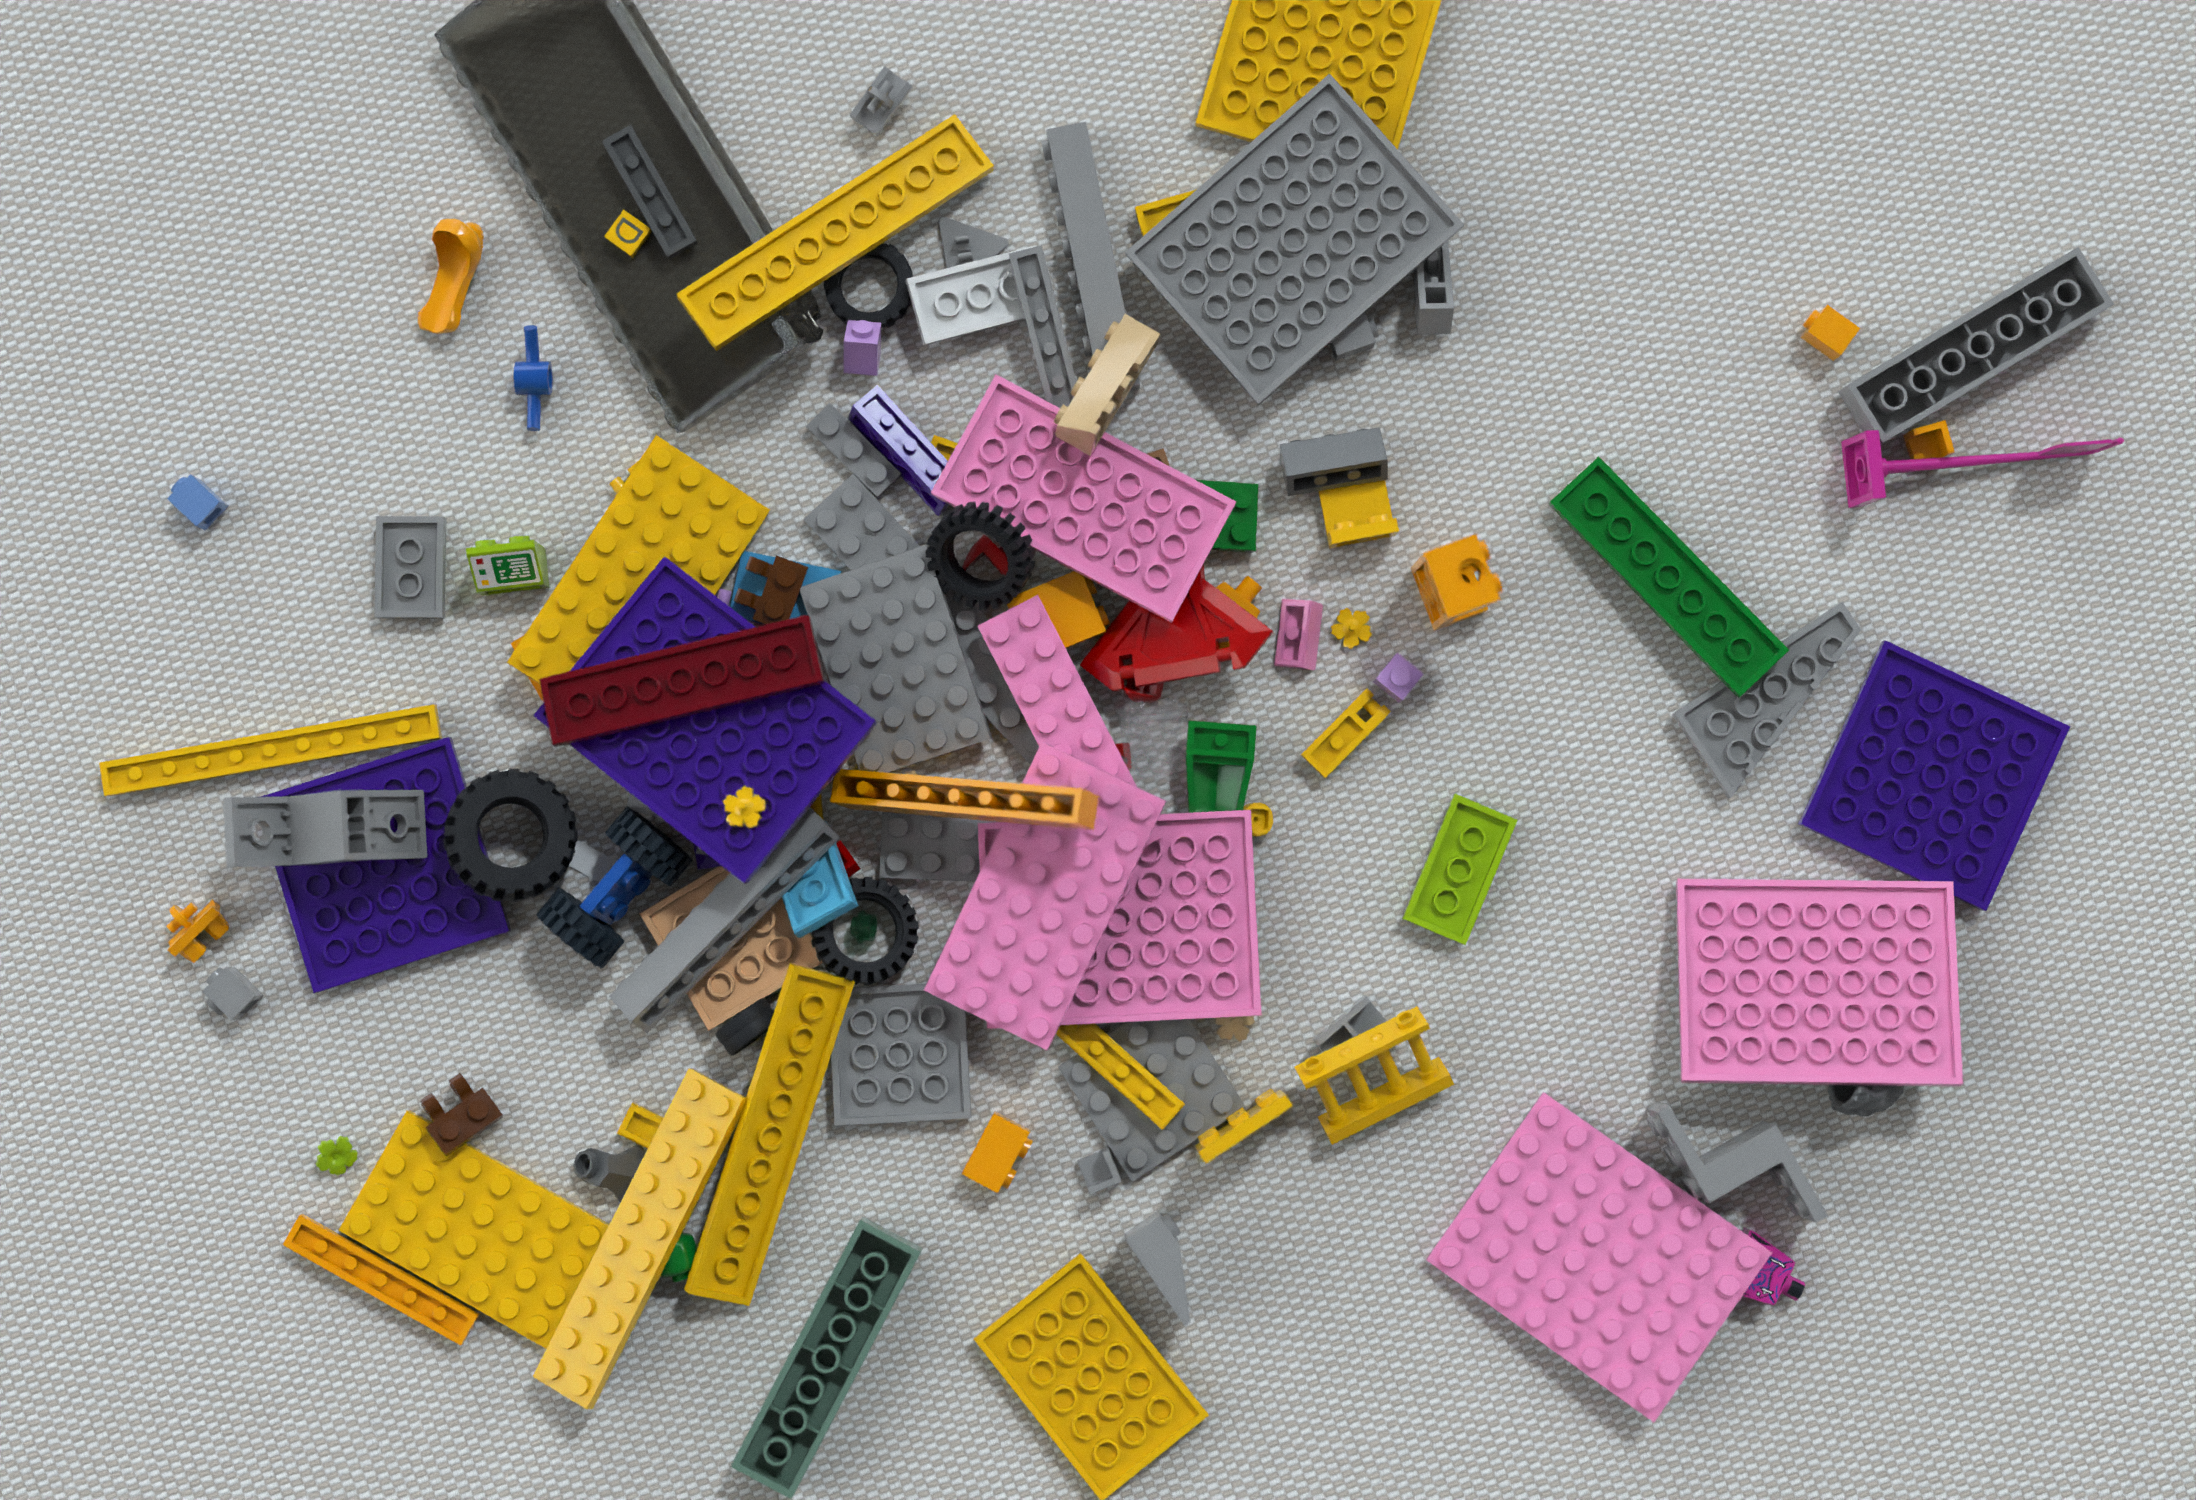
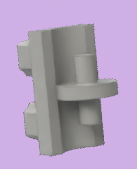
(881, 101)

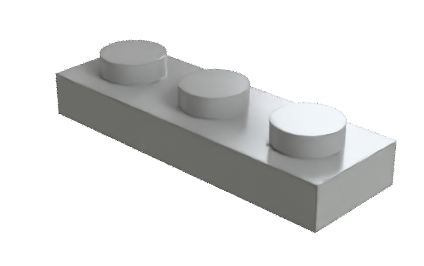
(853, 450)

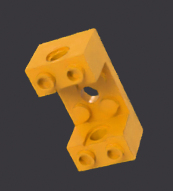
(1442, 584)

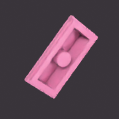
(1298, 634)

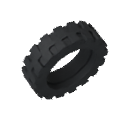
(890, 313)

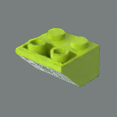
(508, 566)

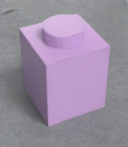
(862, 347)
(1398, 677)

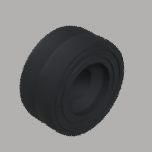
(745, 1027)

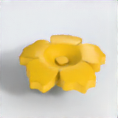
(1351, 627)
(744, 808)

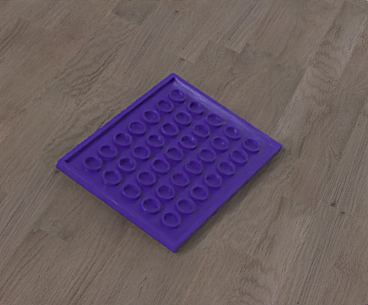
(688, 765)

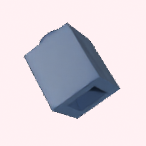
(196, 501)

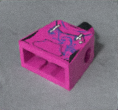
(1774, 1276)

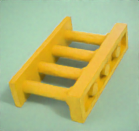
(1384, 1100)

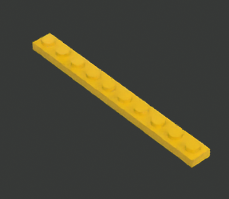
(270, 750)

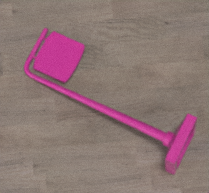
(1867, 469)

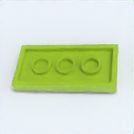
(1459, 869)

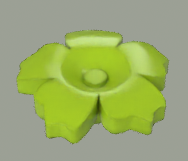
(335, 1155)

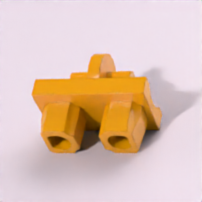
(185, 940)

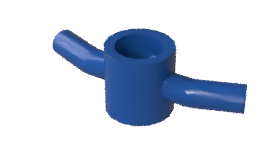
(533, 378)

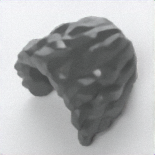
(1863, 1099)

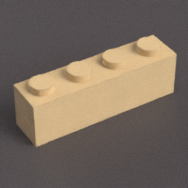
(1107, 383)

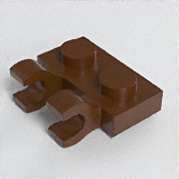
(780, 591)
(463, 1121)

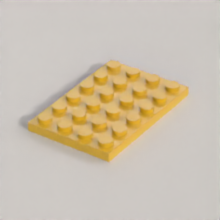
(1091, 1376)

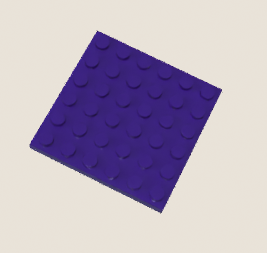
(1934, 774)
(393, 911)

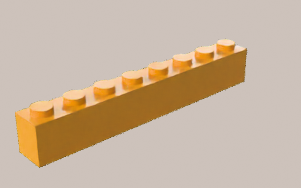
(965, 799)

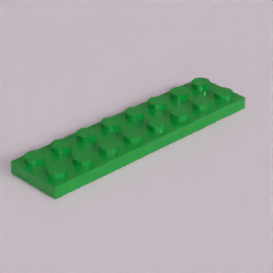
(1668, 577)

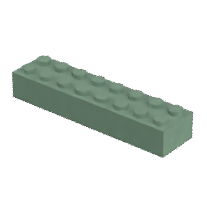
(826, 1357)

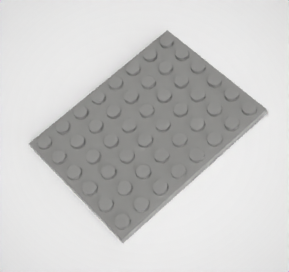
(1294, 239)

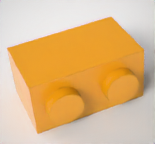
(997, 1152)

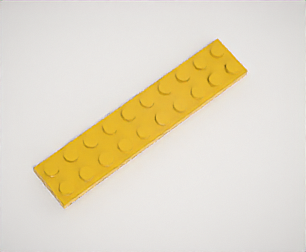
(835, 232)
(769, 1135)
(640, 1238)

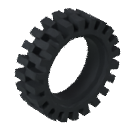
(956, 578)
(899, 954)

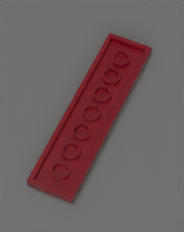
(681, 680)

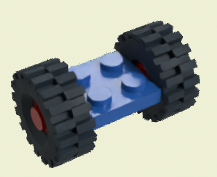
(585, 923)

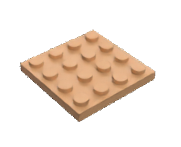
(750, 968)

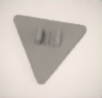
(967, 243)

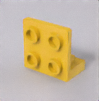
(1357, 514)

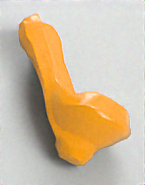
(458, 254)

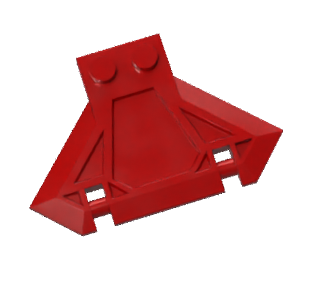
(1176, 649)

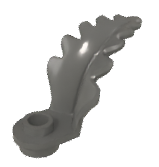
(609, 1169)

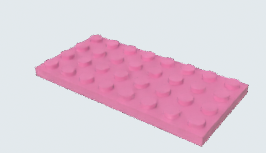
(1101, 514)
(1044, 904)

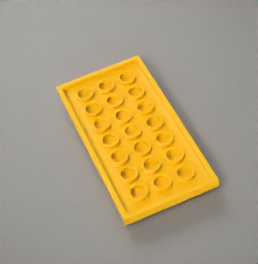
(662, 510)
(475, 1230)

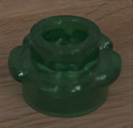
(864, 927)

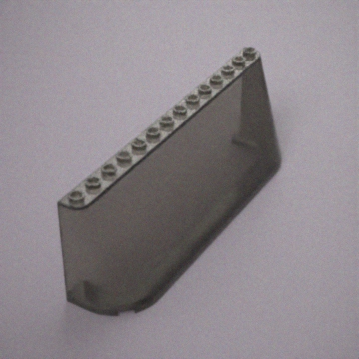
(552, 89)

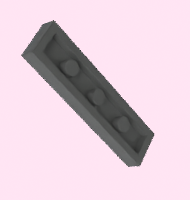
(649, 192)

